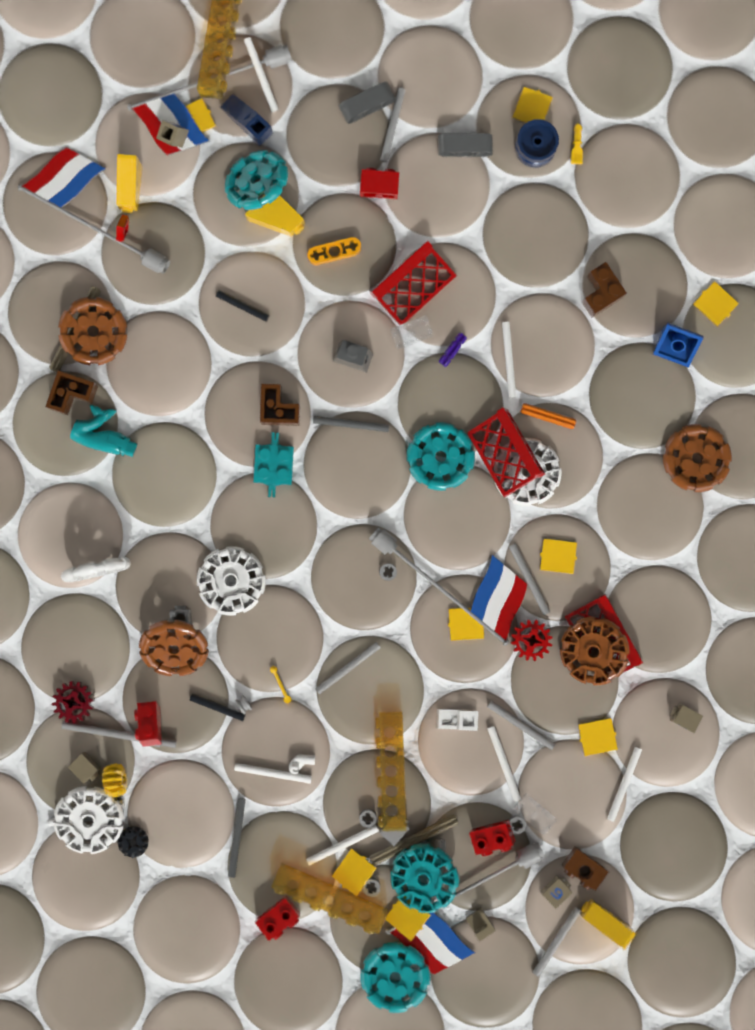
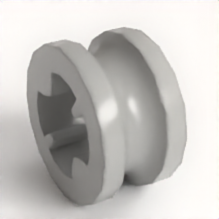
(382, 570)
(243, 704)
(363, 821)
(520, 829)
(377, 885)

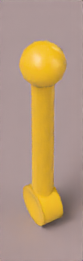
(287, 699)

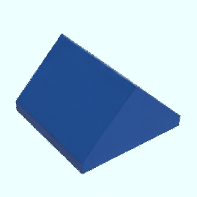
(677, 344)

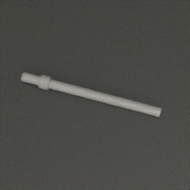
(111, 733)

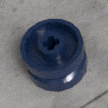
(546, 141)

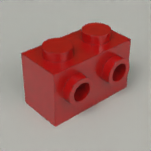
(379, 183)
(149, 723)
(492, 838)
(278, 918)

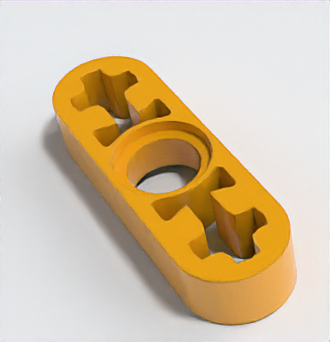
(349, 253)

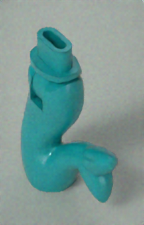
(105, 441)

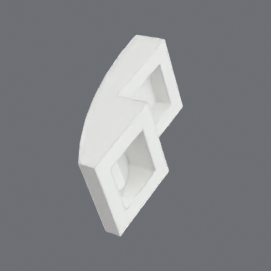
(457, 719)

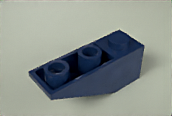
(247, 119)

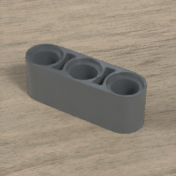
(367, 102)
(465, 145)

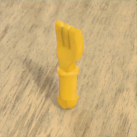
(577, 152)

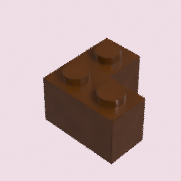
(607, 290)
(66, 388)
(274, 412)

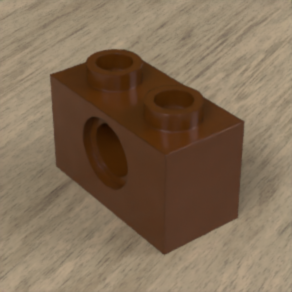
(576, 860)

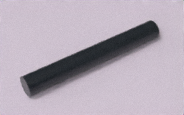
(243, 306)
(217, 707)

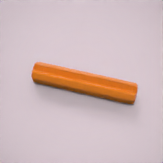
(548, 416)

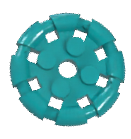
(249, 172)
(445, 445)
(432, 870)
(392, 988)

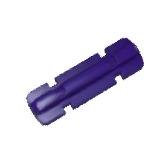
(452, 349)

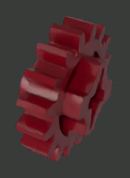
(70, 710)

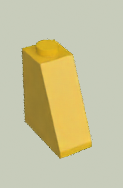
(128, 182)
(277, 217)
(607, 923)

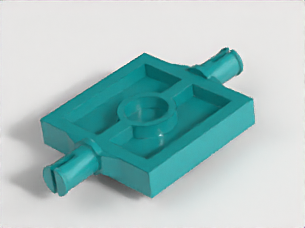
(273, 464)

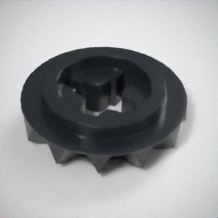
(141, 839)

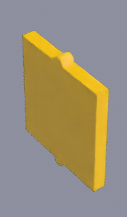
(532, 105)
(201, 115)
(715, 303)
(558, 556)
(464, 626)
(597, 737)
(354, 872)
(407, 920)

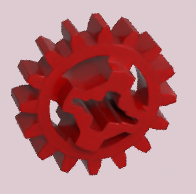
(533, 631)

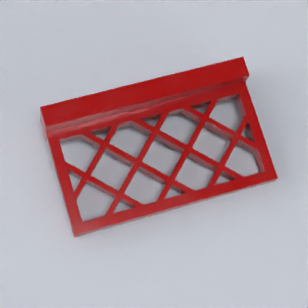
(405, 269)
(516, 440)
(610, 614)

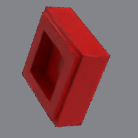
(122, 228)

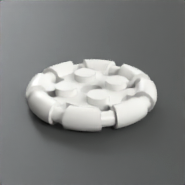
(542, 492)
(93, 570)
(242, 577)
(93, 809)

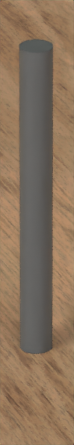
(351, 424)
(236, 838)

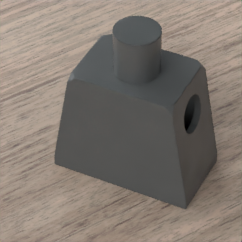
(353, 355)

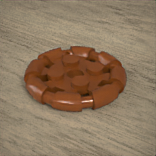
(92, 319)
(707, 452)
(602, 642)
(173, 657)

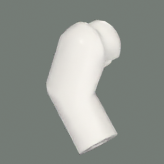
(299, 761)

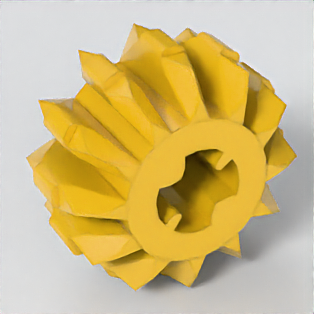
(114, 780)

